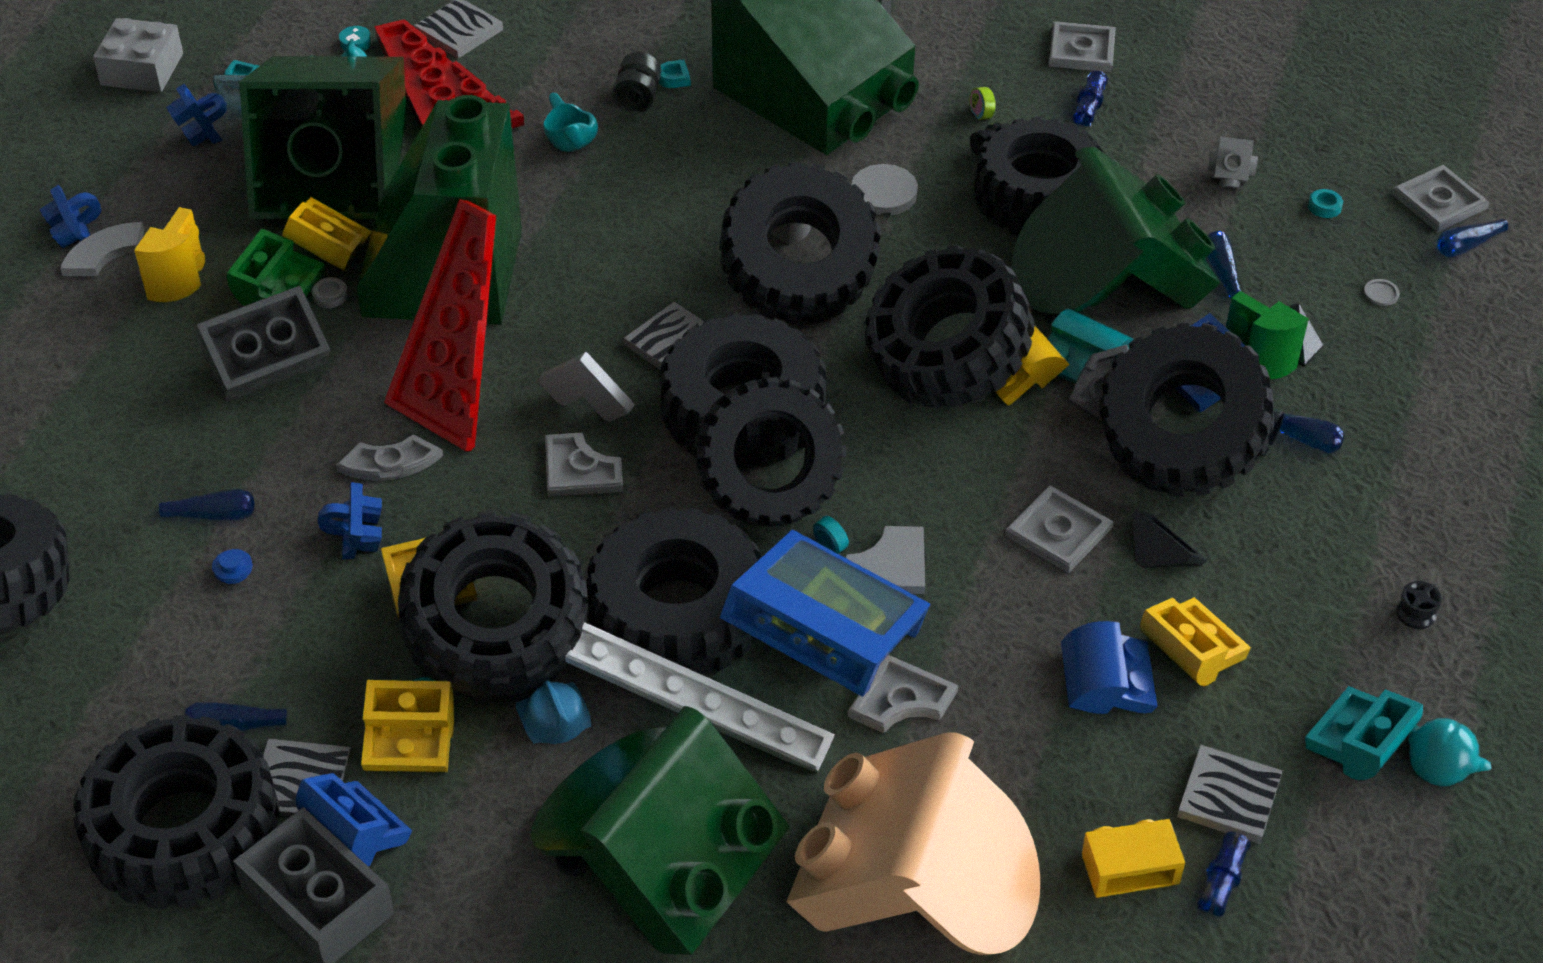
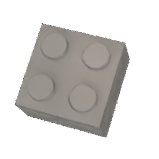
(138, 55)

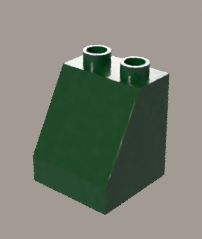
(813, 65)
(322, 133)
(457, 155)

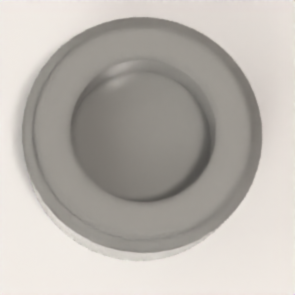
(329, 292)

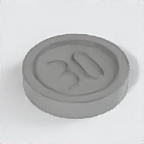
(1381, 292)

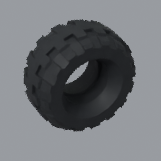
(492, 660)

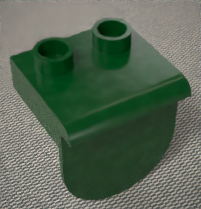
(1104, 230)
(665, 827)

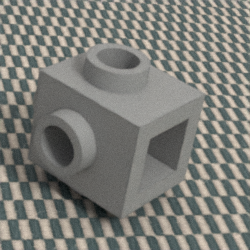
(1235, 149)

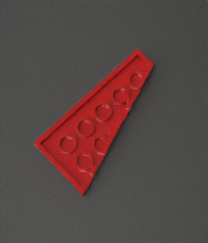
(430, 73)
(444, 352)

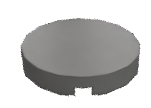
(887, 188)

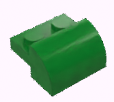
(271, 268)
(1271, 332)

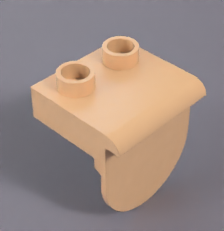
(923, 837)

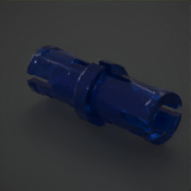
(1090, 98)
(1224, 873)

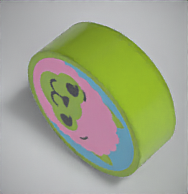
(982, 103)

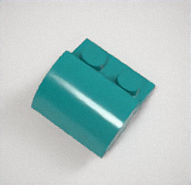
(1080, 337)
(1364, 730)

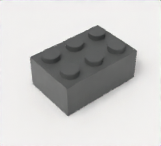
(262, 343)
(314, 887)

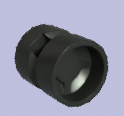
(637, 82)

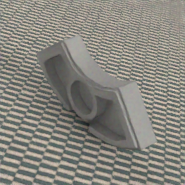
(100, 248)
(389, 461)

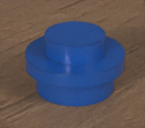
(232, 566)

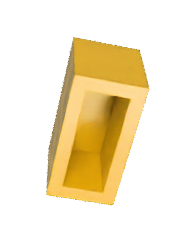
(1132, 857)

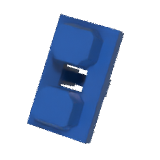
(187, 108)
(65, 218)
(353, 512)

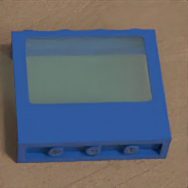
(823, 610)

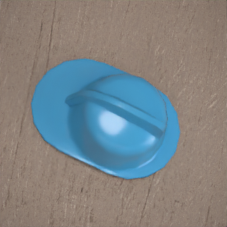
(554, 713)

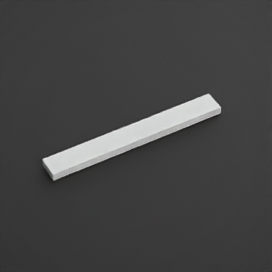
(680, 687)

